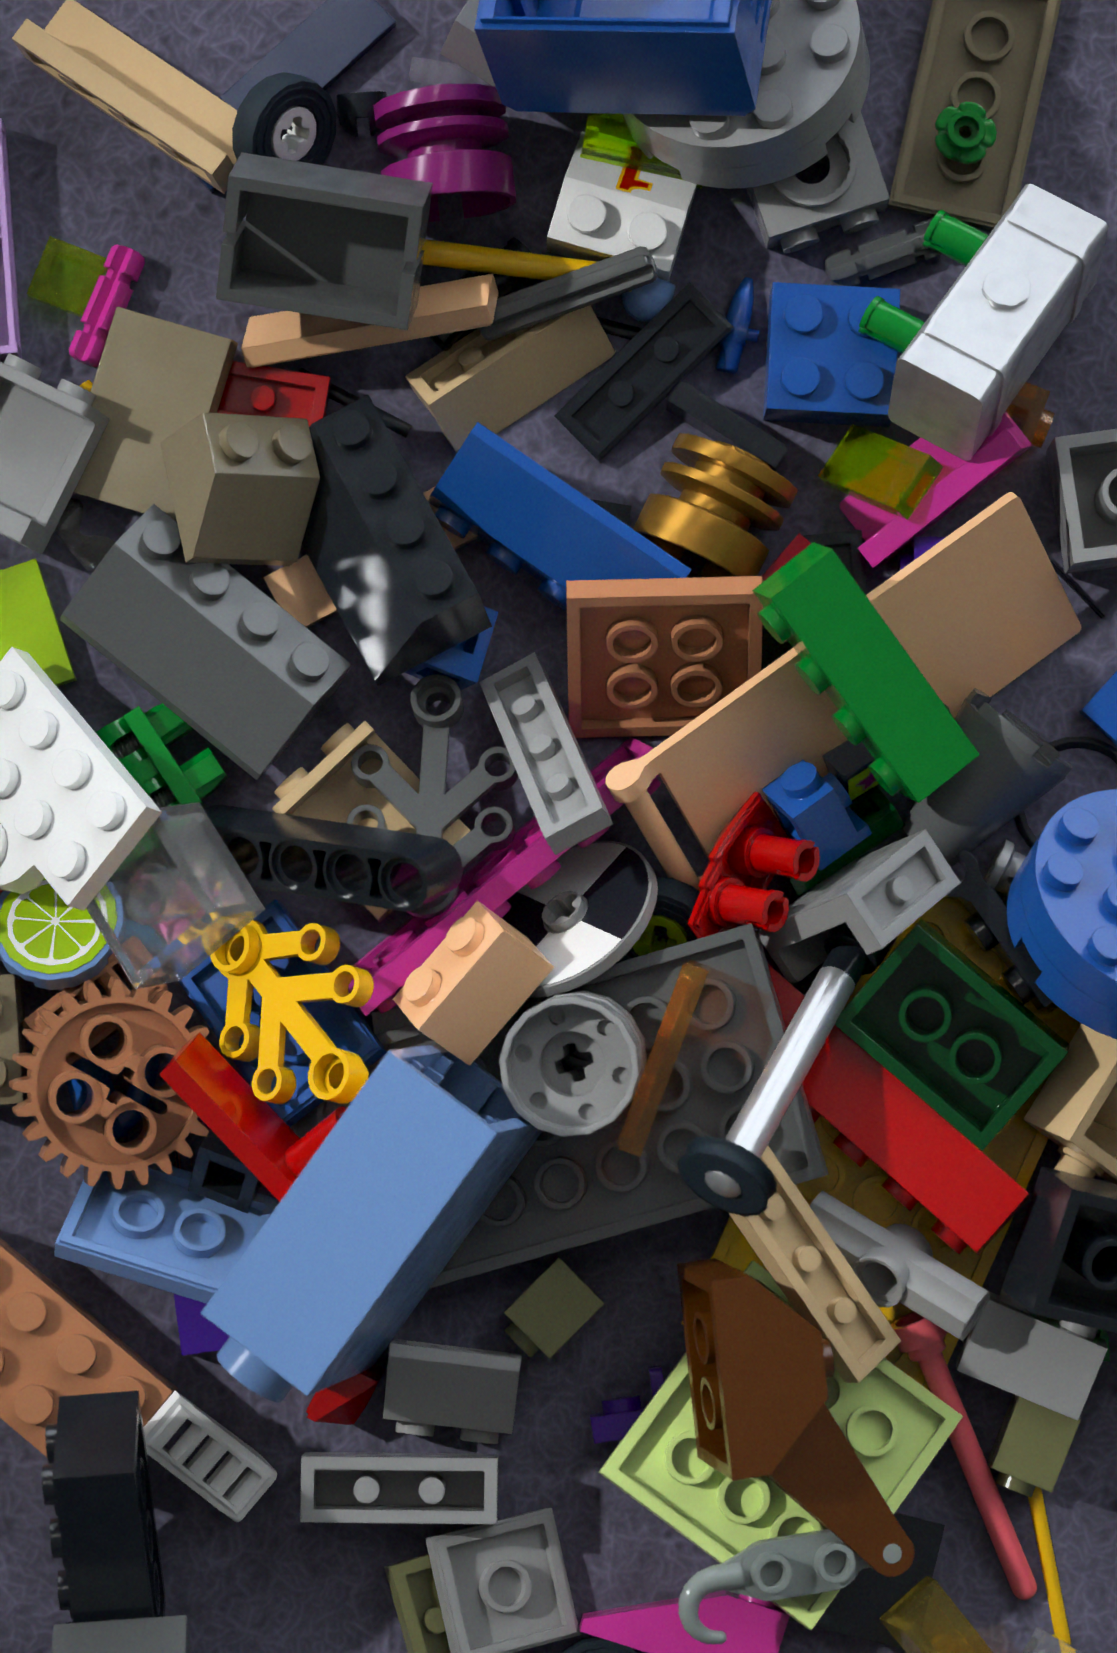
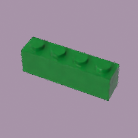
(864, 673)

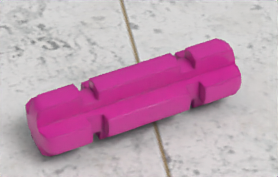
(110, 292)

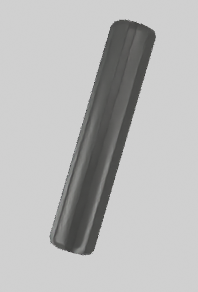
(571, 292)

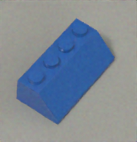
(540, 521)

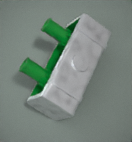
(994, 319)

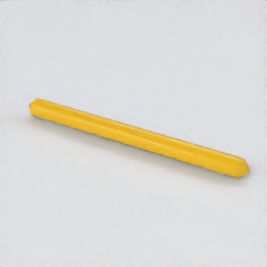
(1049, 1565)

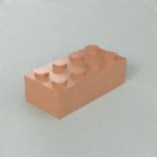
(59, 1350)

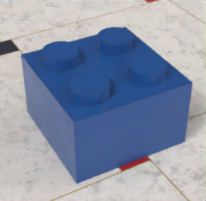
(820, 362)

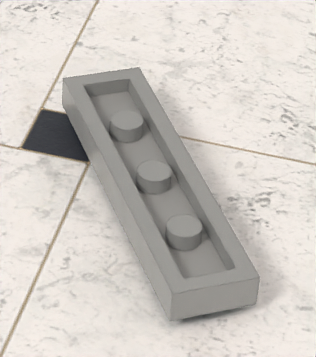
(545, 754)

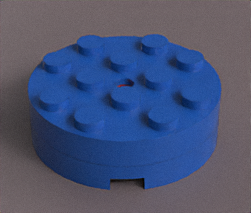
(1067, 909)

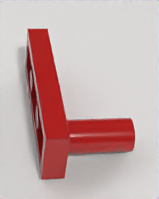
(241, 1119)

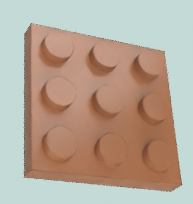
(657, 651)

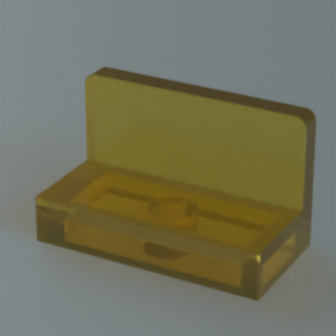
(931, 1622)

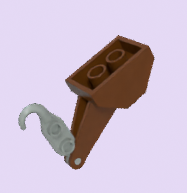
(763, 1413)

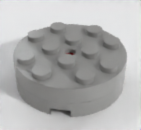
(808, 88)

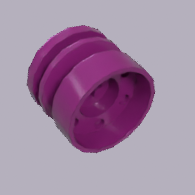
(444, 141)

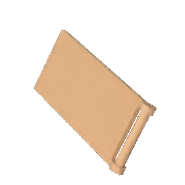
(963, 611)

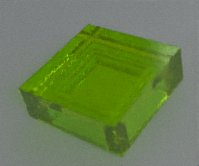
(66, 276)

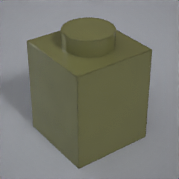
(551, 1310)
(1031, 1446)

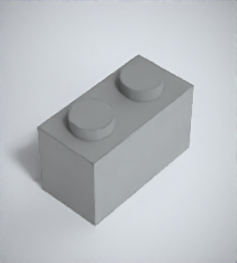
(1033, 1355)

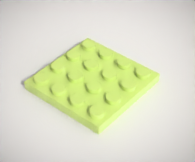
(885, 1418)

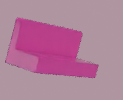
(959, 479)

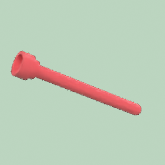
(925, 1343)

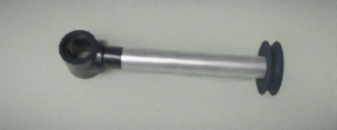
(730, 1169)

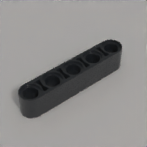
(337, 858)

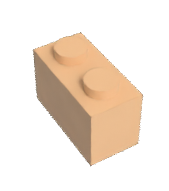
(472, 983)

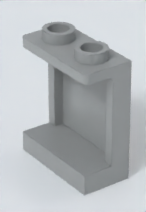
(43, 450)
(874, 897)

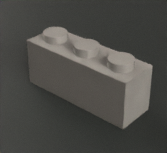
(399, 1488)

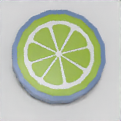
(49, 940)

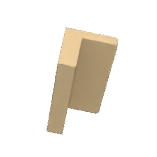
(510, 375)

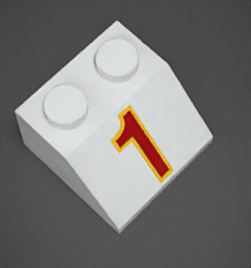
(617, 209)

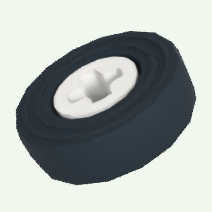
(277, 105)

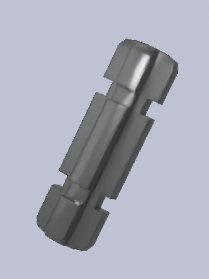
(879, 256)

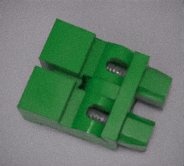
(152, 761)

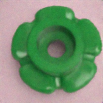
(962, 149)

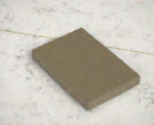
(149, 385)

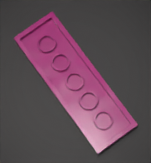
(490, 882)

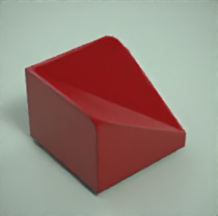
(345, 1400)

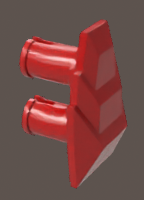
(741, 868)

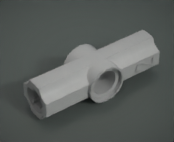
(900, 1268)

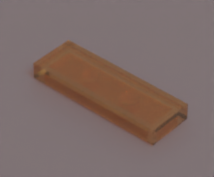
(663, 1057)

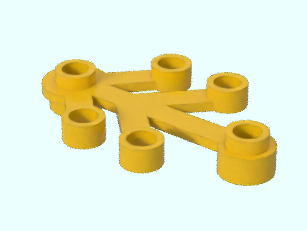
(244, 960)

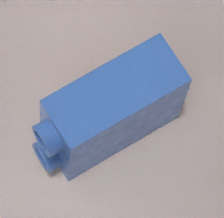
(368, 1223)

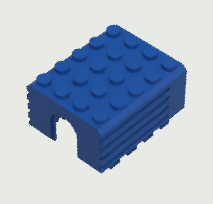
(625, 55)

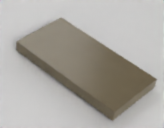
(984, 56)

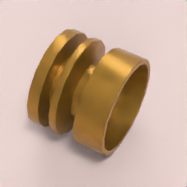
(718, 502)

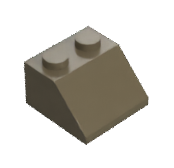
(242, 487)

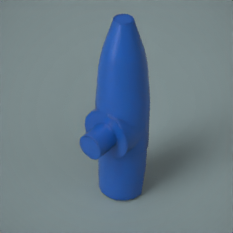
(739, 317)

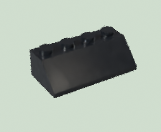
(384, 548)

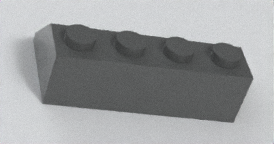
(205, 644)

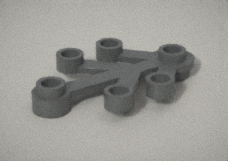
(433, 808)

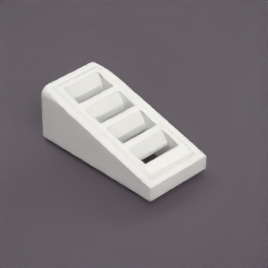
(237, 1480)

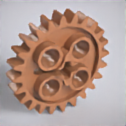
(87, 1133)

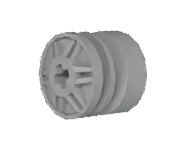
(555, 1096)

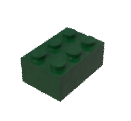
(952, 1034)

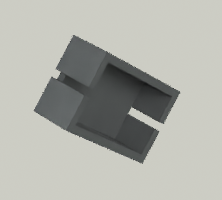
(323, 240)

